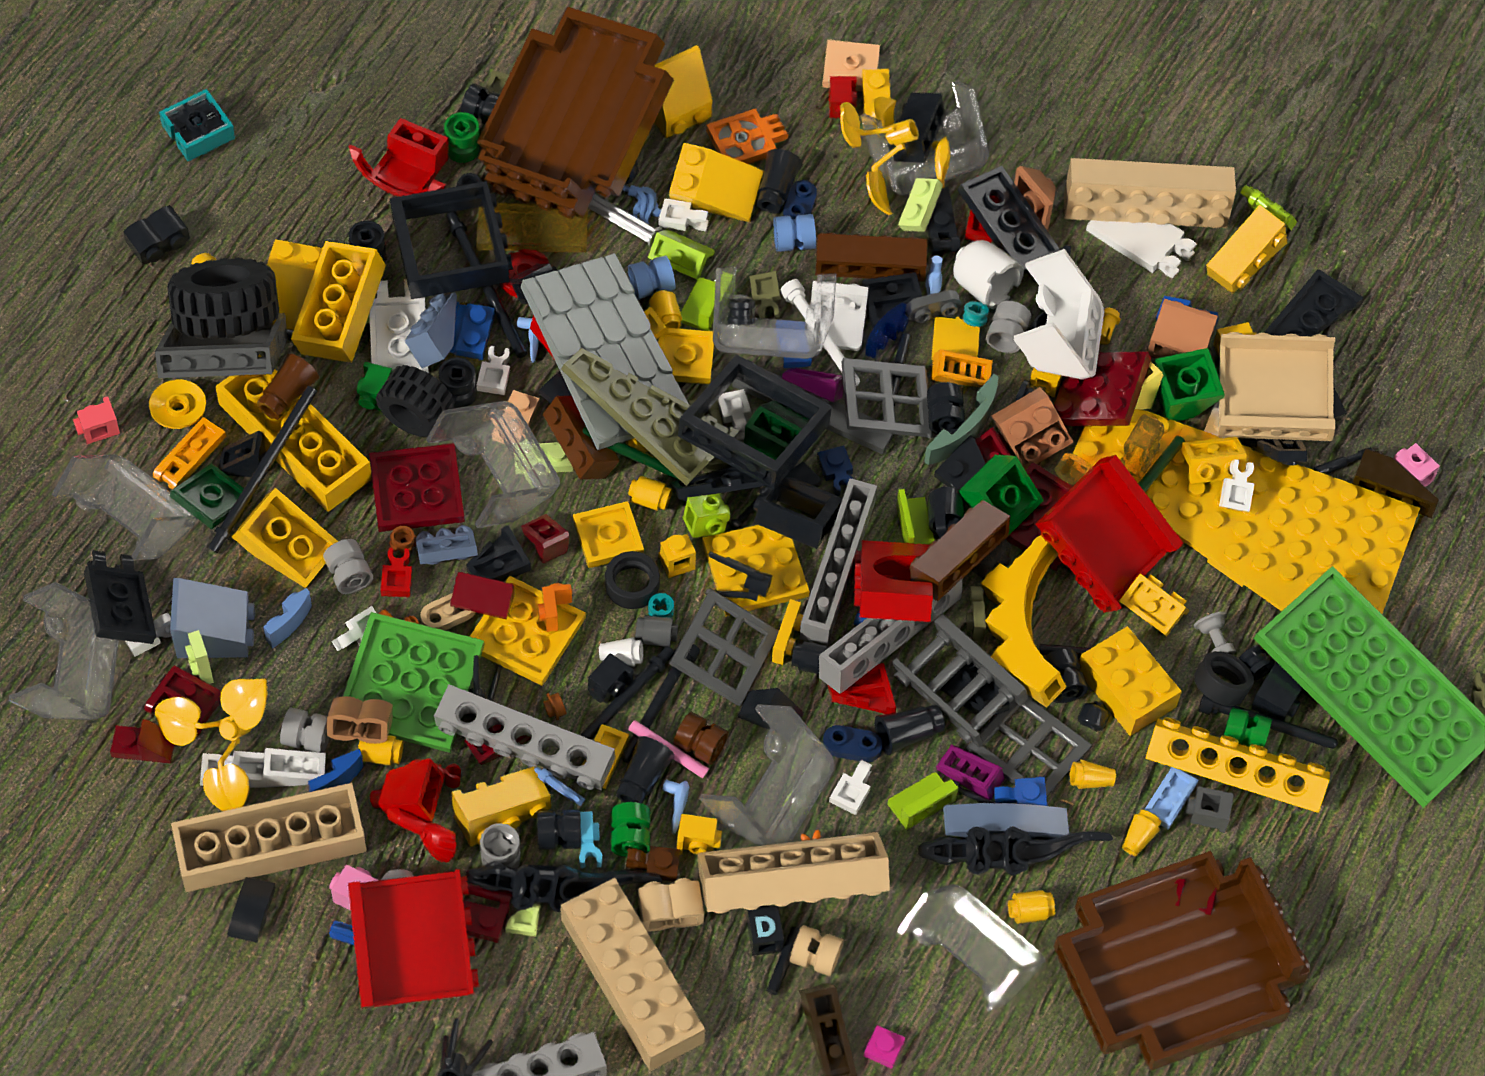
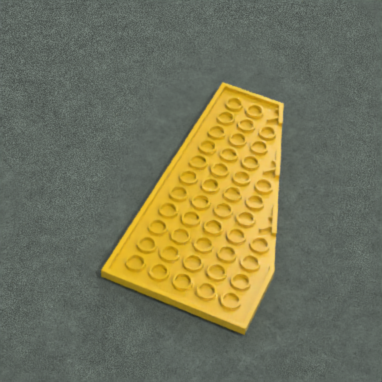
(1295, 522)

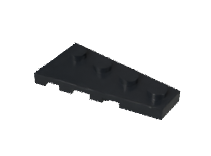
(1315, 307)

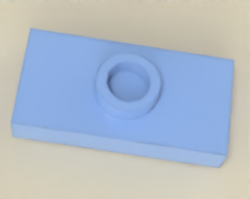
(1171, 796)

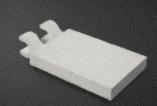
(1146, 243)
(391, 325)

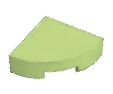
(524, 921)

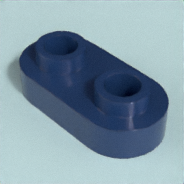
(799, 201)
(851, 745)

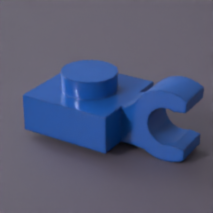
(1026, 791)

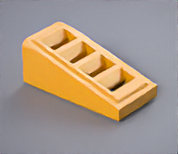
(951, 358)

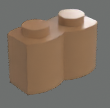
(359, 719)

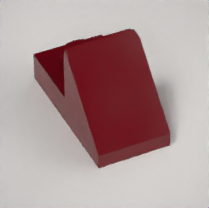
(548, 536)
(141, 743)

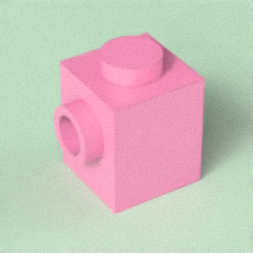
(1418, 464)
(340, 882)

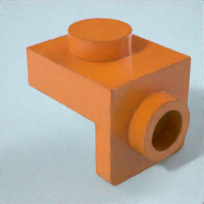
(551, 596)

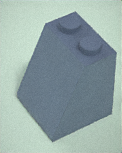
(217, 613)

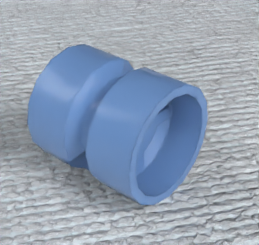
(794, 232)
(653, 277)

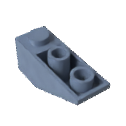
(434, 332)

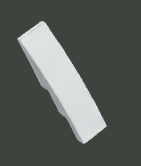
(272, 767)

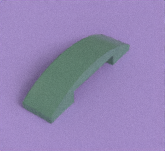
(946, 443)

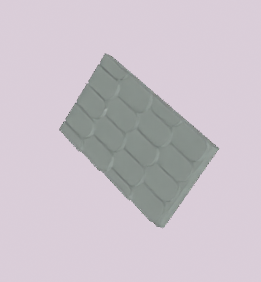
(597, 311)

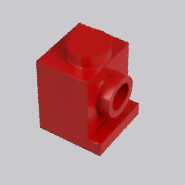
(841, 90)

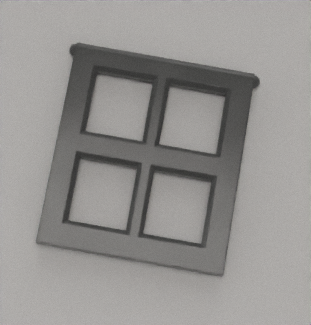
(887, 397)
(724, 646)
(1029, 746)

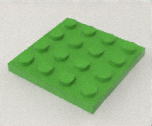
(412, 670)

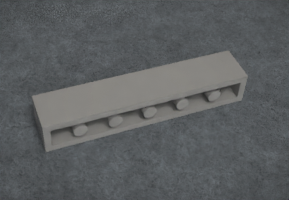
(838, 562)

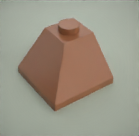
(1037, 191)

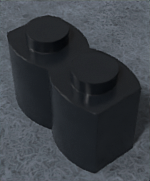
(156, 235)

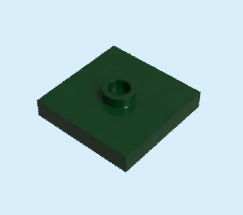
(208, 495)

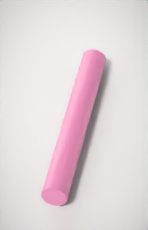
(680, 756)

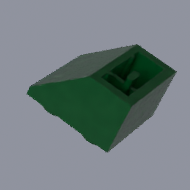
(773, 429)

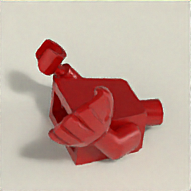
(411, 801)

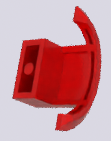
(410, 162)

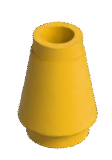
(1091, 775)
(1141, 832)

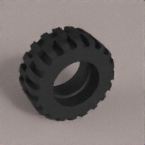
(223, 298)

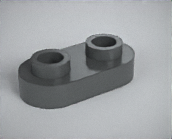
(933, 305)

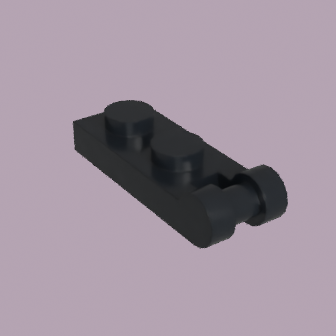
(943, 225)

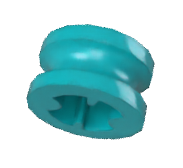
(975, 314)
(661, 599)

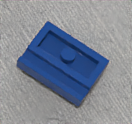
(472, 330)

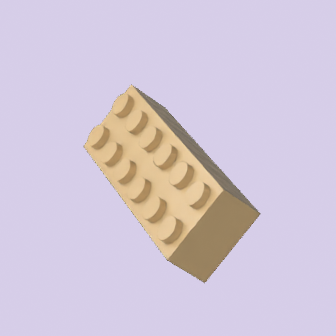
(1149, 193)
(268, 837)
(793, 872)
(632, 974)

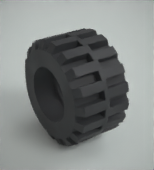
(413, 400)

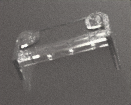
(965, 138)
(773, 336)
(509, 451)
(129, 498)
(83, 664)
(788, 786)
(976, 939)

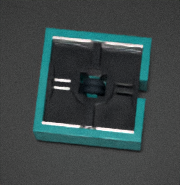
(197, 125)

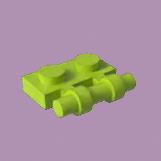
(1257, 198)

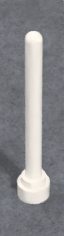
(794, 293)

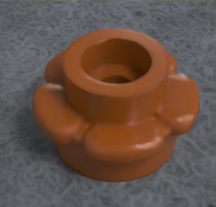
(399, 534)
(554, 706)

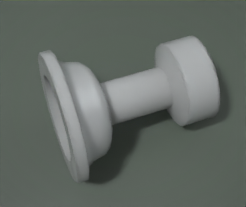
(1211, 625)

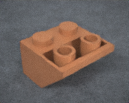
(1181, 330)
(1032, 428)

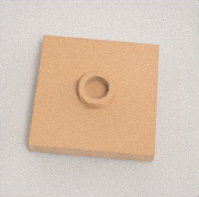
(849, 60)

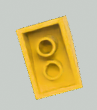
(689, 96)
(715, 182)
(293, 271)
(285, 538)

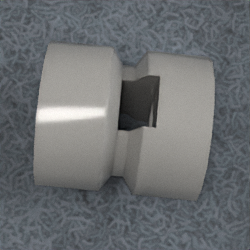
(1008, 320)
(348, 564)
(304, 730)
(500, 844)

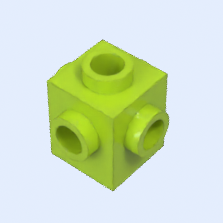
(706, 515)

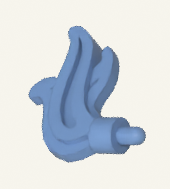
(646, 202)
(547, 777)

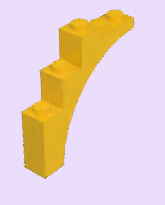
(1010, 622)

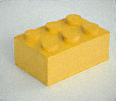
(1129, 681)

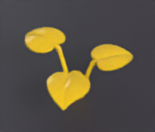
(895, 134)
(245, 703)

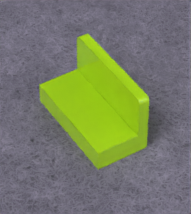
(683, 253)
(699, 307)
(913, 519)
(922, 799)

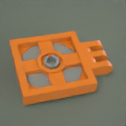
(746, 135)

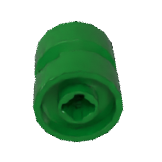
(462, 136)
(1247, 729)
(630, 828)

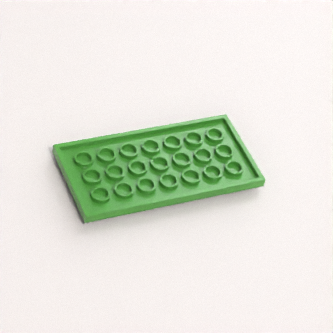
(1376, 685)

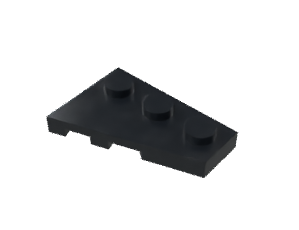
(715, 482)

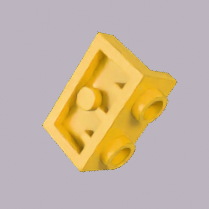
(1212, 458)
(1154, 604)

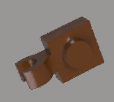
(658, 861)

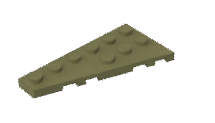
(643, 411)

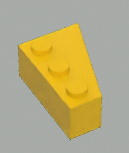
(1248, 250)
(507, 802)

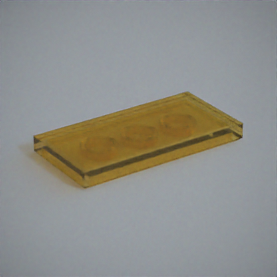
(535, 229)

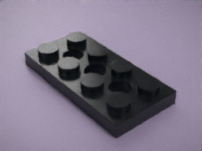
(1013, 206)

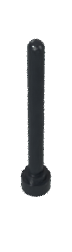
(658, 701)
(1208, 706)

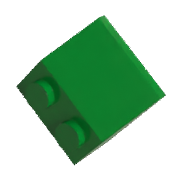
(1188, 384)
(1004, 486)

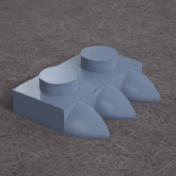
(446, 545)

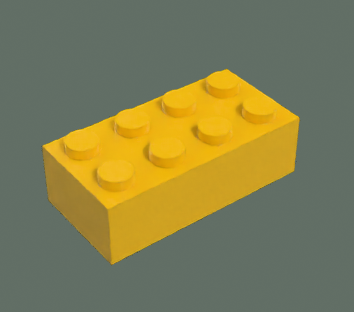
(338, 301)

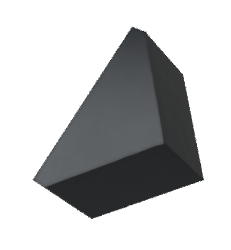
(243, 455)
(764, 697)

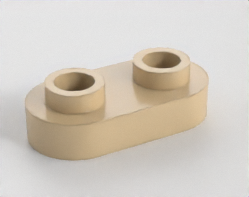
(442, 610)

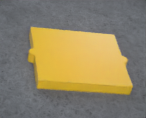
(955, 336)

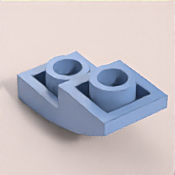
(295, 610)

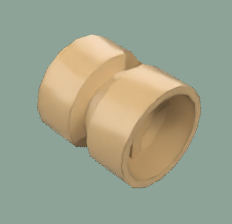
(826, 956)

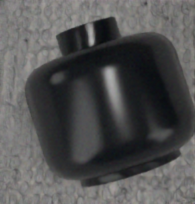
(1093, 716)

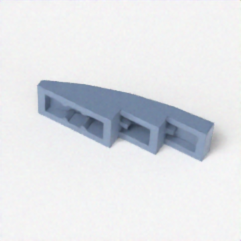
(998, 817)

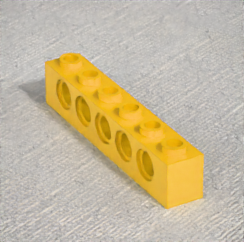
(1249, 777)

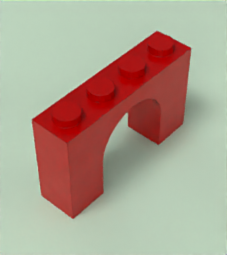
(884, 582)

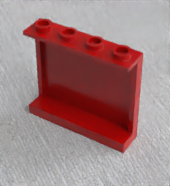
(1108, 532)
(412, 939)

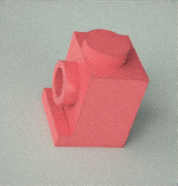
(97, 422)

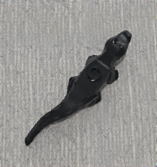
(1010, 851)
(548, 883)

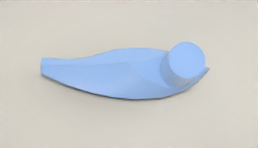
(934, 276)
(525, 323)
(681, 792)

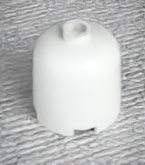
(987, 272)

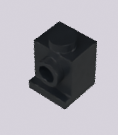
(609, 679)

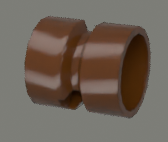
(699, 737)

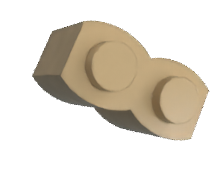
(670, 905)

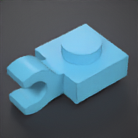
(589, 833)

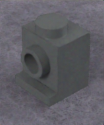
(1210, 808)

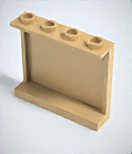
(1276, 387)

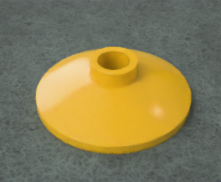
(175, 395)

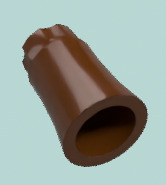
(287, 386)

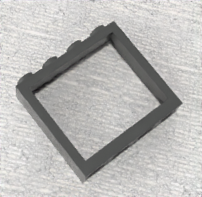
(185, 357)

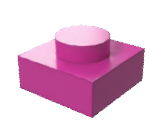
(884, 1046)

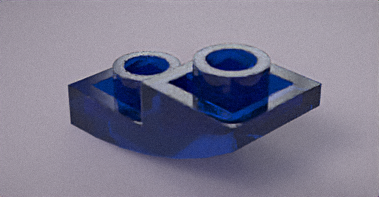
(887, 328)

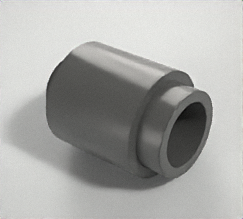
(656, 630)

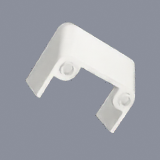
(1074, 320)

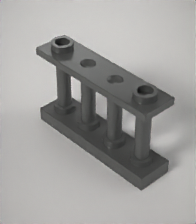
(967, 653)

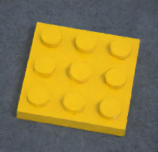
(764, 552)
(522, 639)

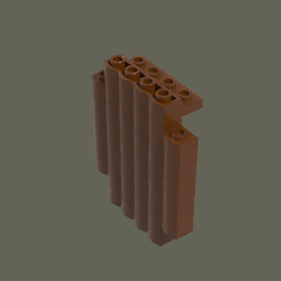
(574, 113)
(1176, 973)

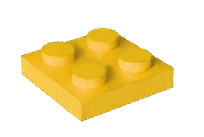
(689, 354)
(607, 533)

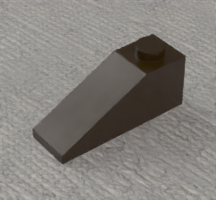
(1389, 478)
(828, 1030)

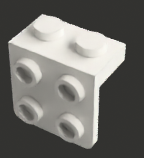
(848, 315)

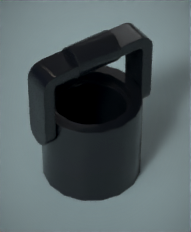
(944, 509)

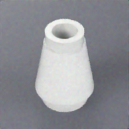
(627, 650)

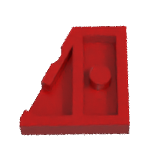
(869, 692)

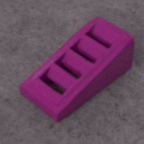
(820, 383)
(989, 777)

